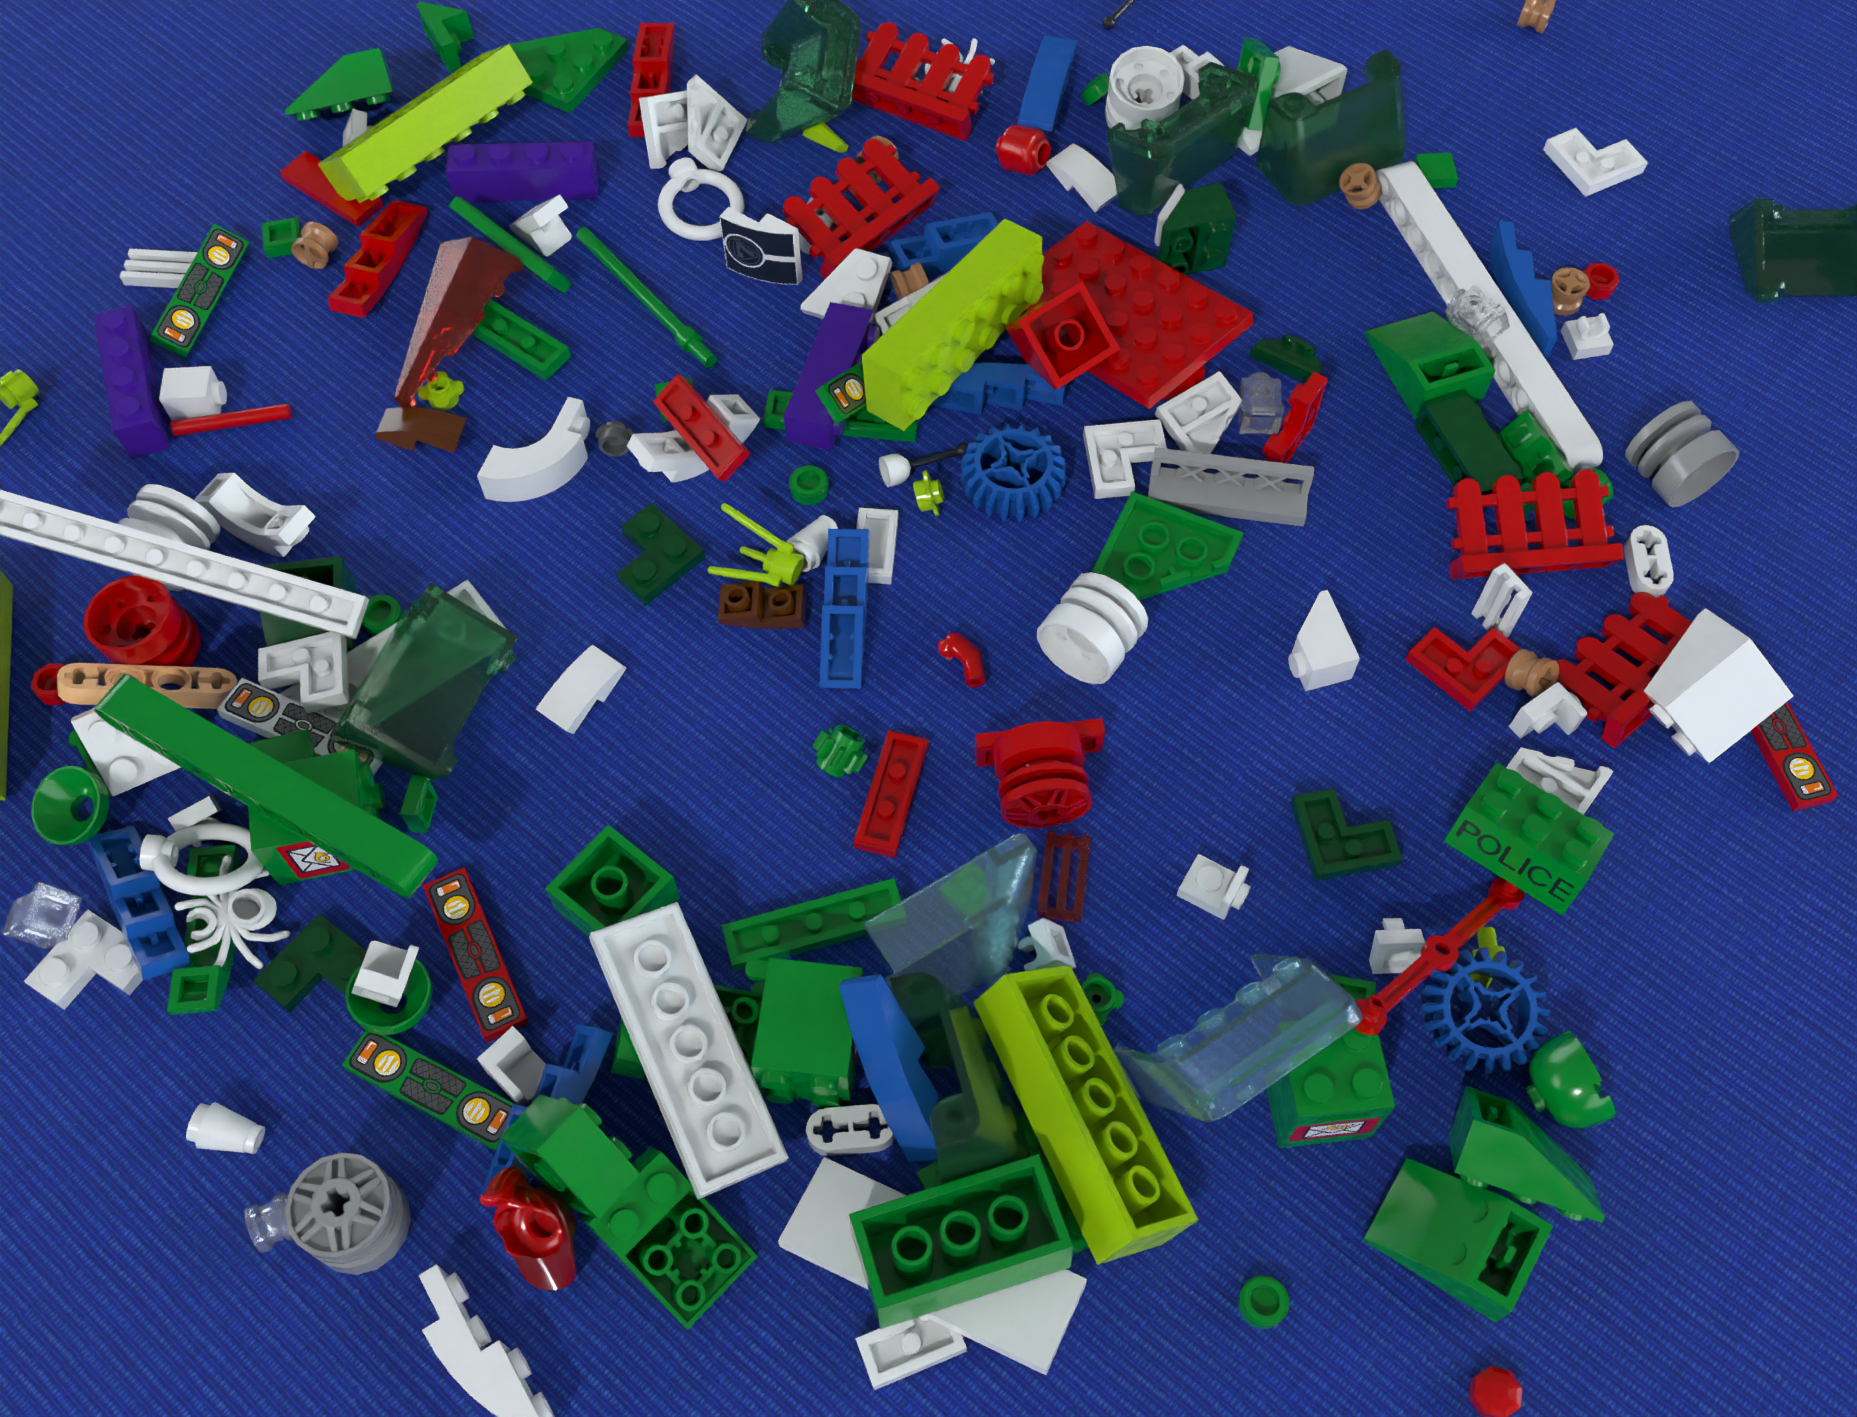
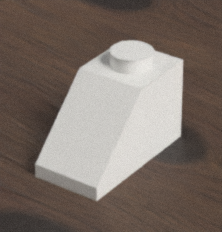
(1323, 647)

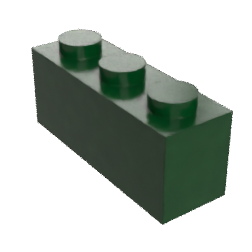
(1464, 442)

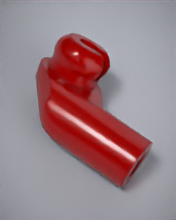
(958, 646)

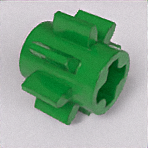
(840, 751)

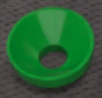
(58, 801)
(373, 1019)

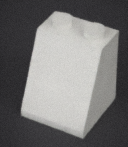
(1309, 75)
(1714, 688)

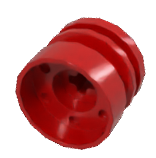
(141, 624)
(1041, 774)

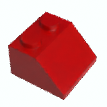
(1063, 336)

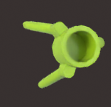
(19, 391)
(780, 563)

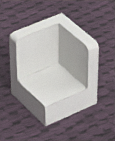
(384, 973)
(513, 1066)

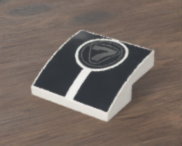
(761, 249)

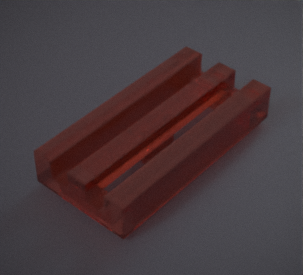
(1066, 842)

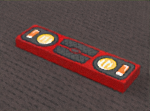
(1793, 760)
(475, 955)

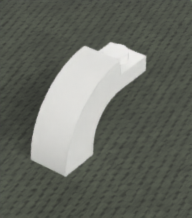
(674, 456)
(541, 467)
(254, 517)

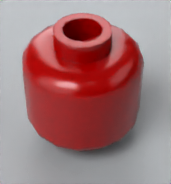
(1023, 149)

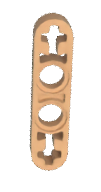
(153, 676)

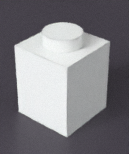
(191, 392)

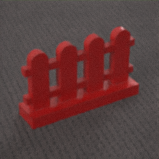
(917, 101)
(851, 223)
(1551, 530)
(1622, 716)

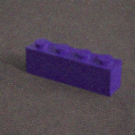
(523, 171)
(837, 347)
(131, 382)

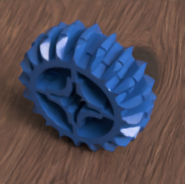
(1006, 484)
(1472, 997)

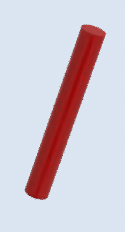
(231, 419)

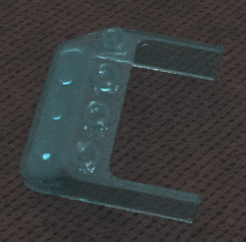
(963, 923)
(1245, 1044)

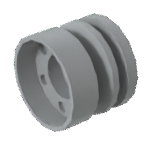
(1681, 454)
(372, 1221)

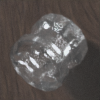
(268, 1222)

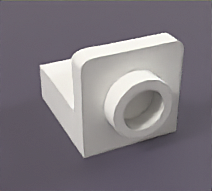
(1549, 707)
(1214, 887)

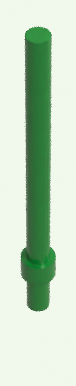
(684, 335)

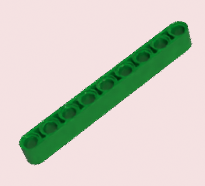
(267, 786)

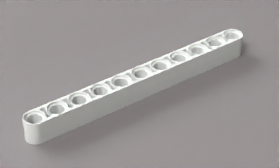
(1453, 266)

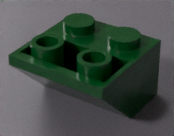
(1198, 231)
(326, 571)

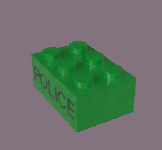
(1529, 838)

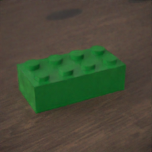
(960, 1241)

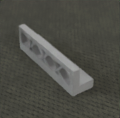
(1228, 491)

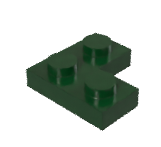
(665, 555)
(1338, 849)
(313, 955)

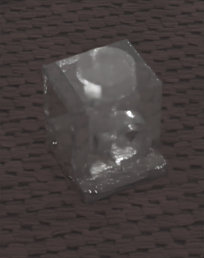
(1477, 315)
(1260, 397)
(42, 916)

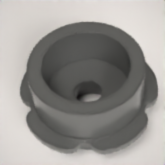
(614, 438)

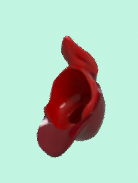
(534, 1228)

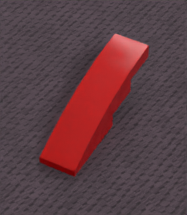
(651, 68)
(378, 261)

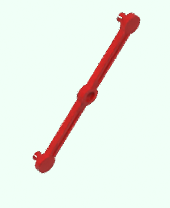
(1374, 1010)

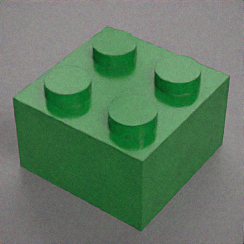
(610, 884)
(571, 1154)

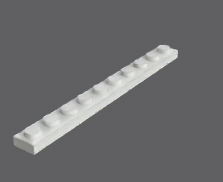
(181, 565)

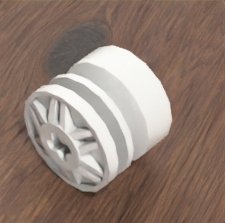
(1142, 86)
(171, 516)
(1092, 628)

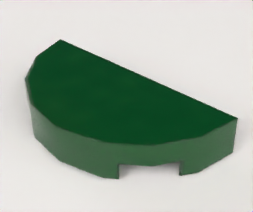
(1288, 356)

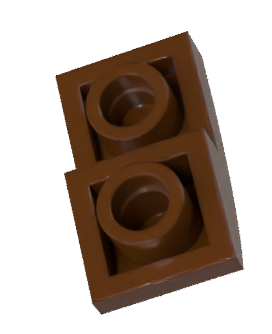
(429, 426)
(760, 608)

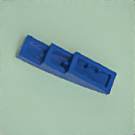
(1047, 83)
(941, 245)
(1527, 296)
(1000, 386)
(844, 609)
(138, 903)
(890, 1061)
(569, 1081)

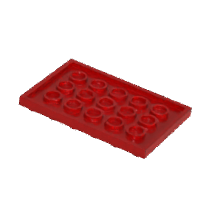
(1154, 312)

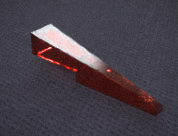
(453, 305)

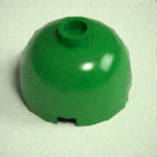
(1567, 1084)

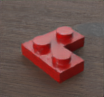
(1298, 421)
(1463, 674)

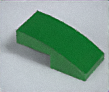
(1533, 449)

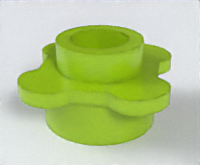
(442, 392)
(928, 493)

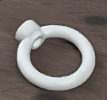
(687, 177)
(162, 854)

